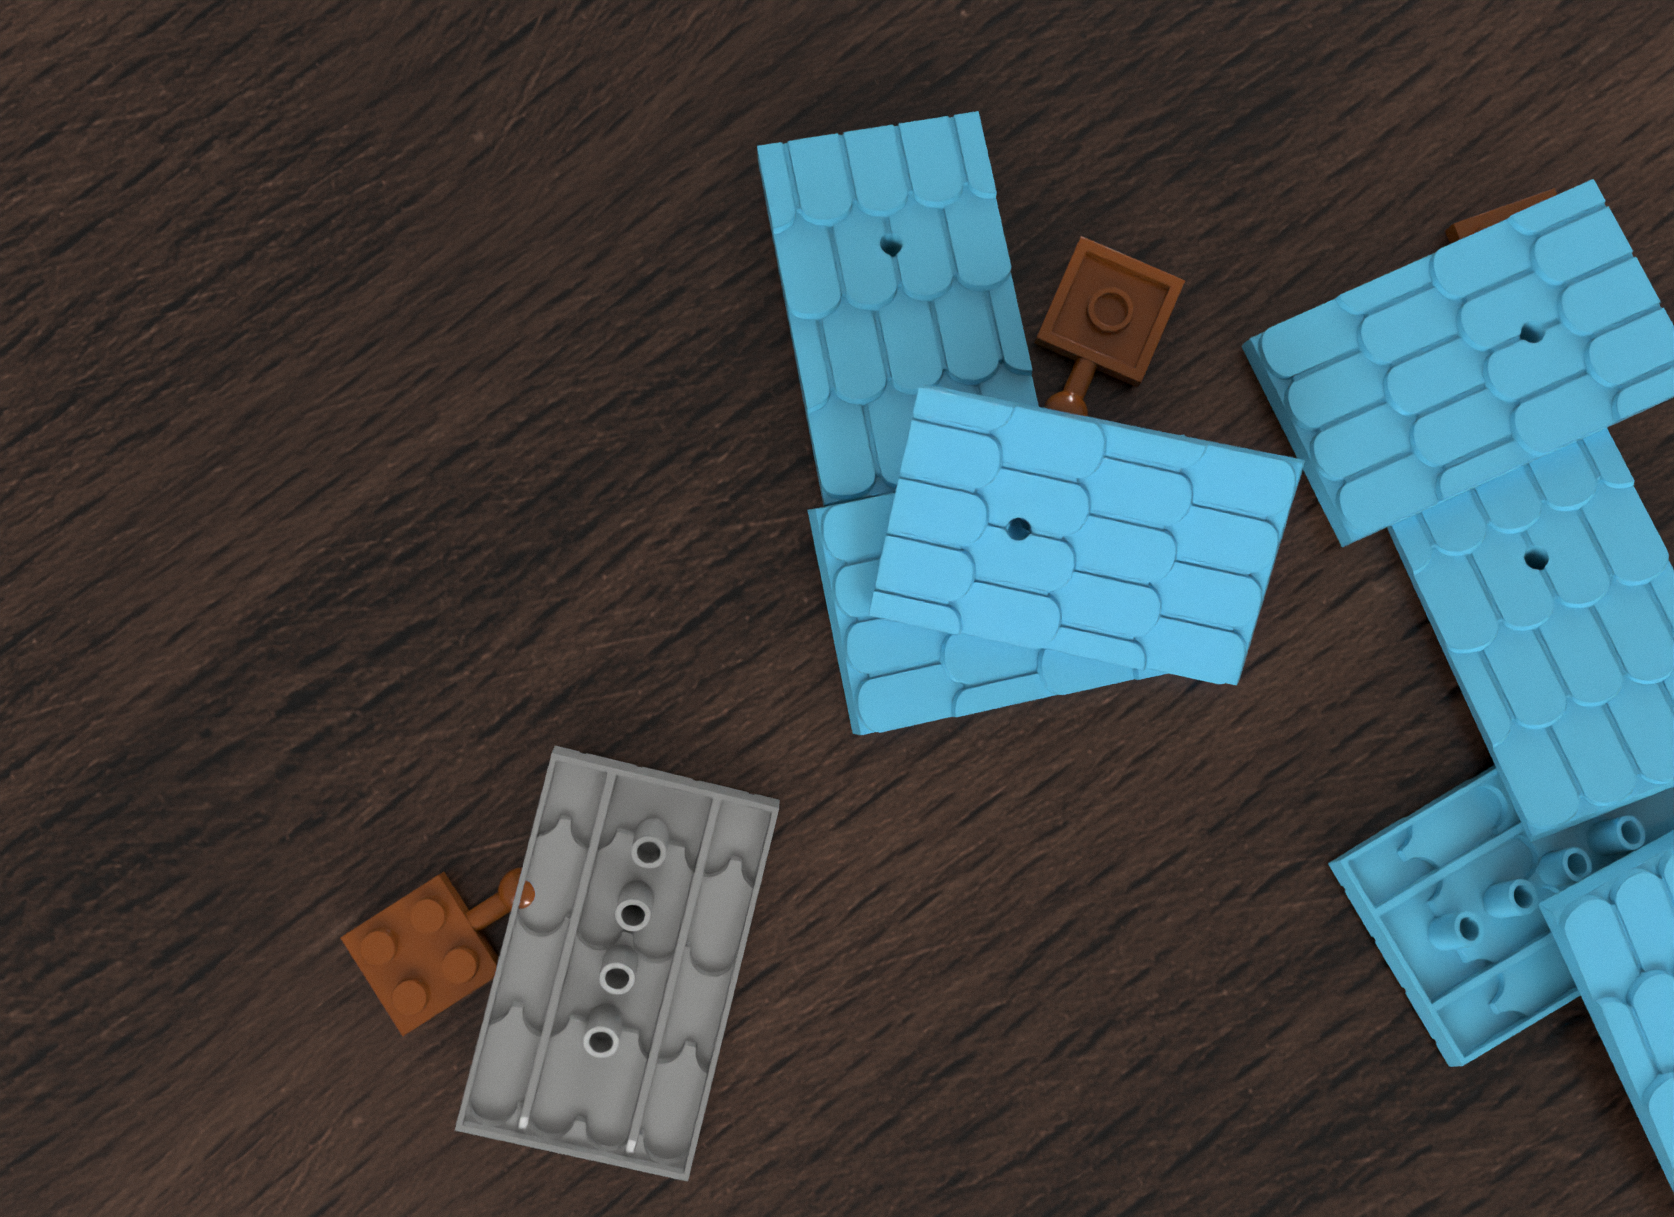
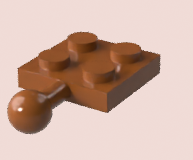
(1106, 319)
(431, 948)

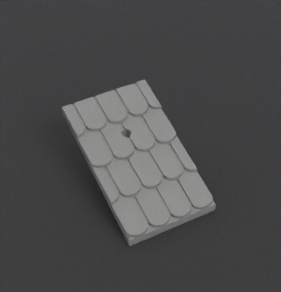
(608, 1008)

